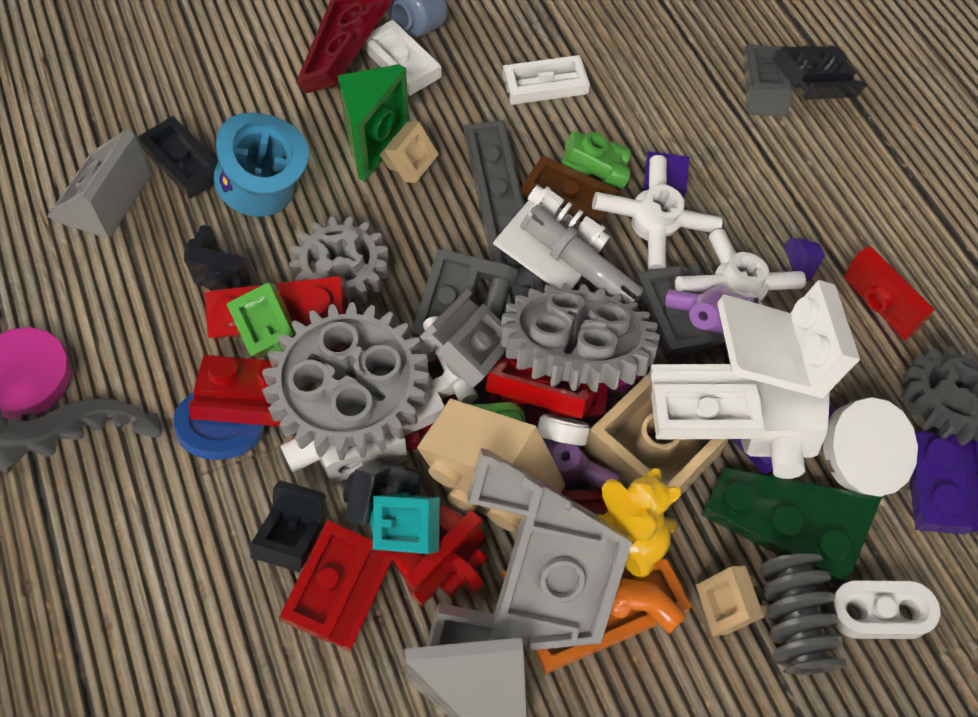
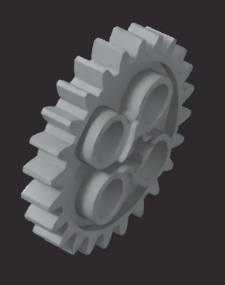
(609, 346)
(319, 412)

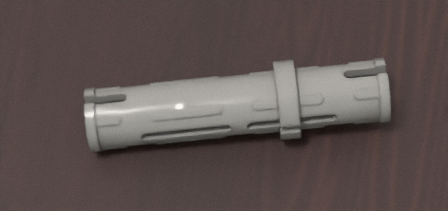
(568, 247)

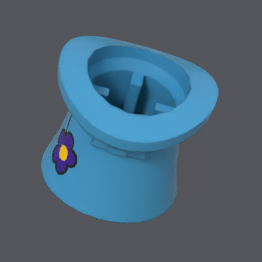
(258, 163)

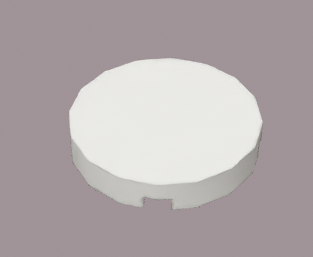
(871, 447)

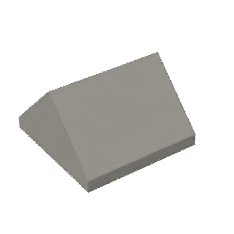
(104, 187)

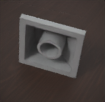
(471, 677)

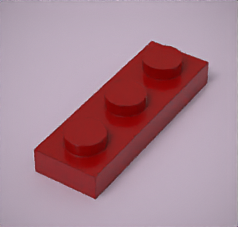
(298, 296)

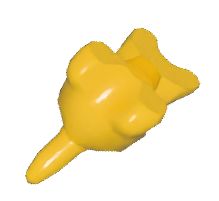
(641, 515)

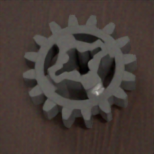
(949, 397)

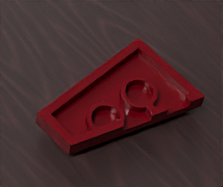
(338, 41)

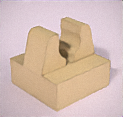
(410, 152)
(730, 600)

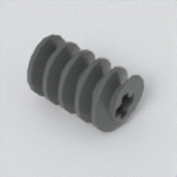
(799, 614)

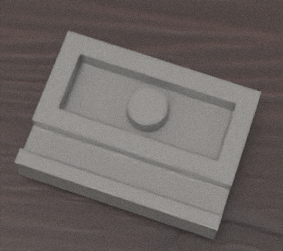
(467, 339)

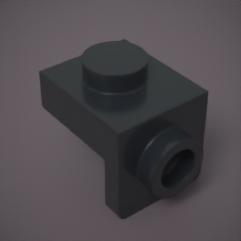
(210, 266)
(376, 479)
(290, 526)

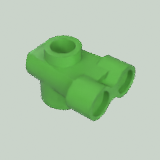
(597, 157)

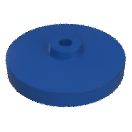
(212, 438)

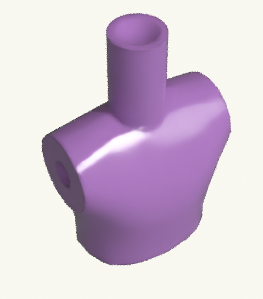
(703, 307)
(576, 467)

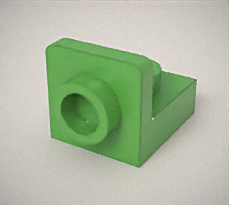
(261, 319)

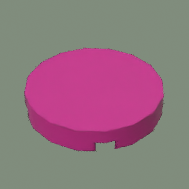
(31, 371)

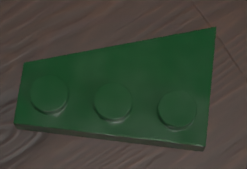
(795, 518)

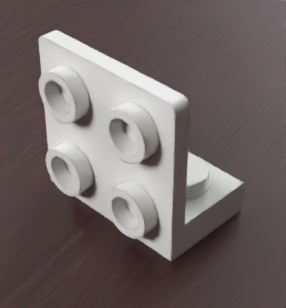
(791, 350)

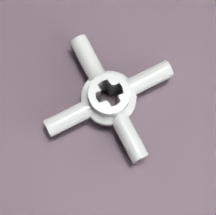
(656, 212)
(740, 272)

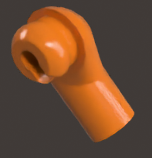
(650, 598)

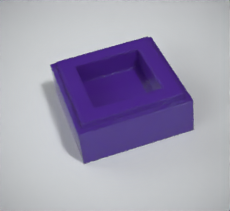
(676, 171)

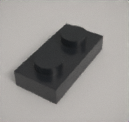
(179, 156)

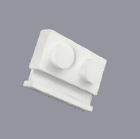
(704, 403)

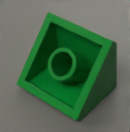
(373, 113)

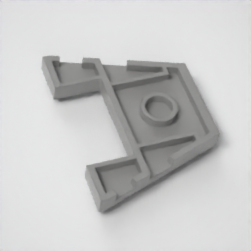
(558, 571)

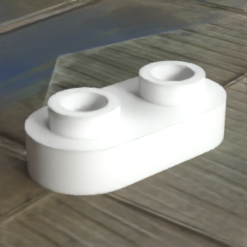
(880, 611)

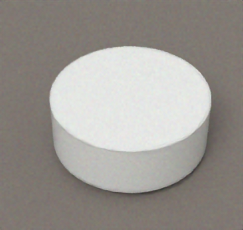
(563, 429)

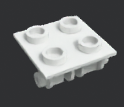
(534, 254)

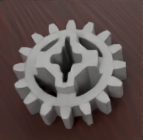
(339, 253)

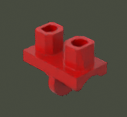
(453, 564)

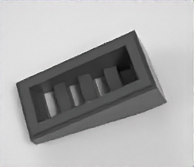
(766, 86)

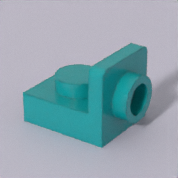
(405, 523)

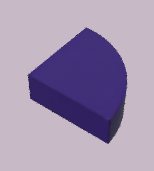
(804, 255)

